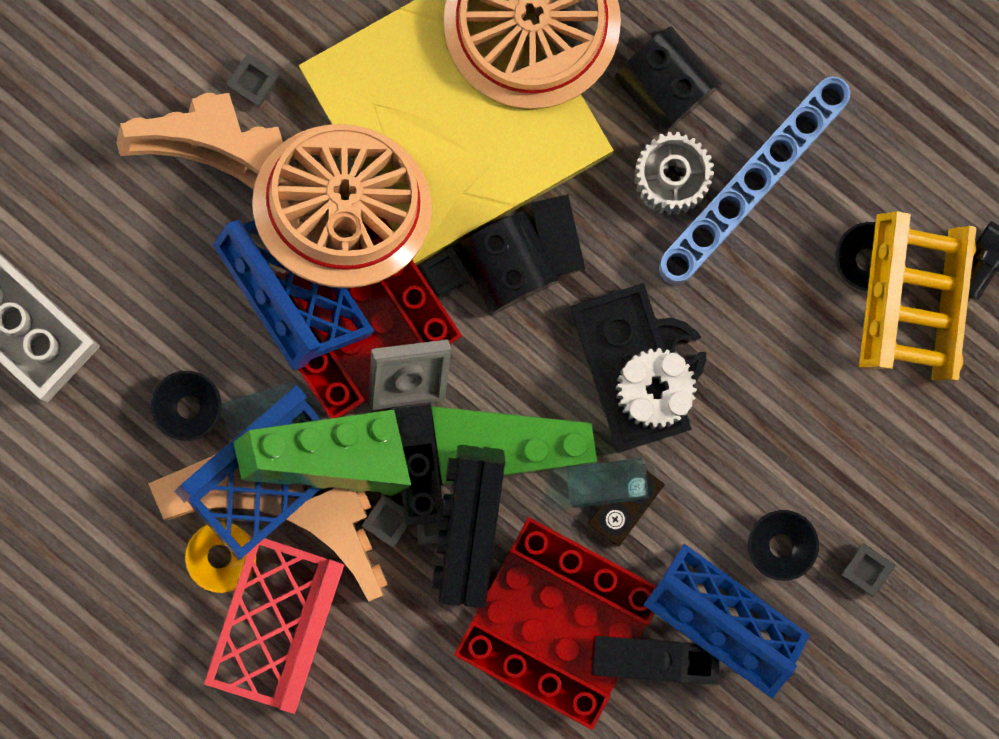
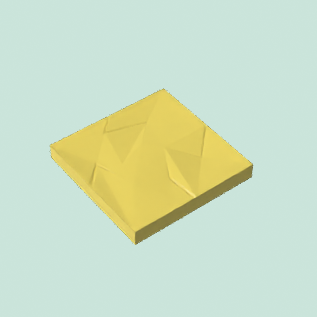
(471, 149)

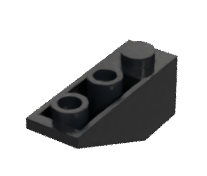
(424, 497)
(653, 660)

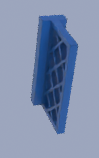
(272, 303)
(224, 464)
(726, 637)

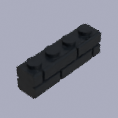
(470, 525)

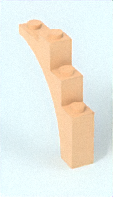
(214, 138)
(326, 516)

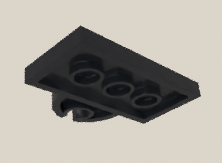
(612, 333)

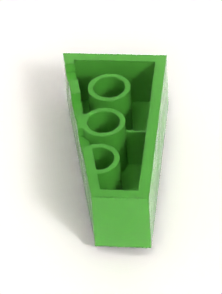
(527, 441)
(338, 452)

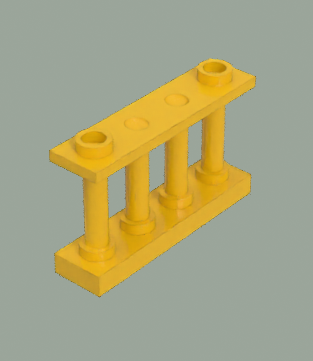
(885, 290)

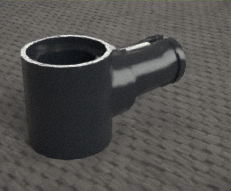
(986, 260)

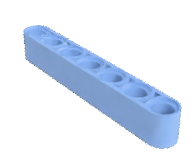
(764, 165)

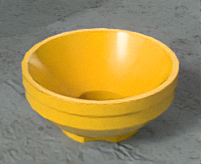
(200, 570)

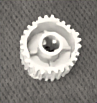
(686, 157)
(674, 401)

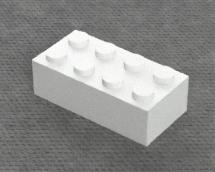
(37, 337)

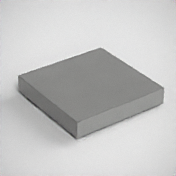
(408, 374)

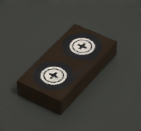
(619, 518)

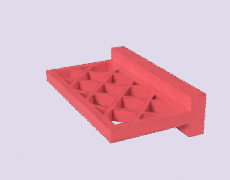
(306, 635)

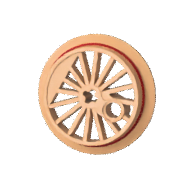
(541, 83)
(336, 259)

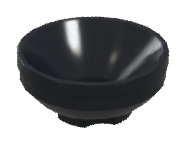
(852, 241)
(166, 400)
(804, 545)

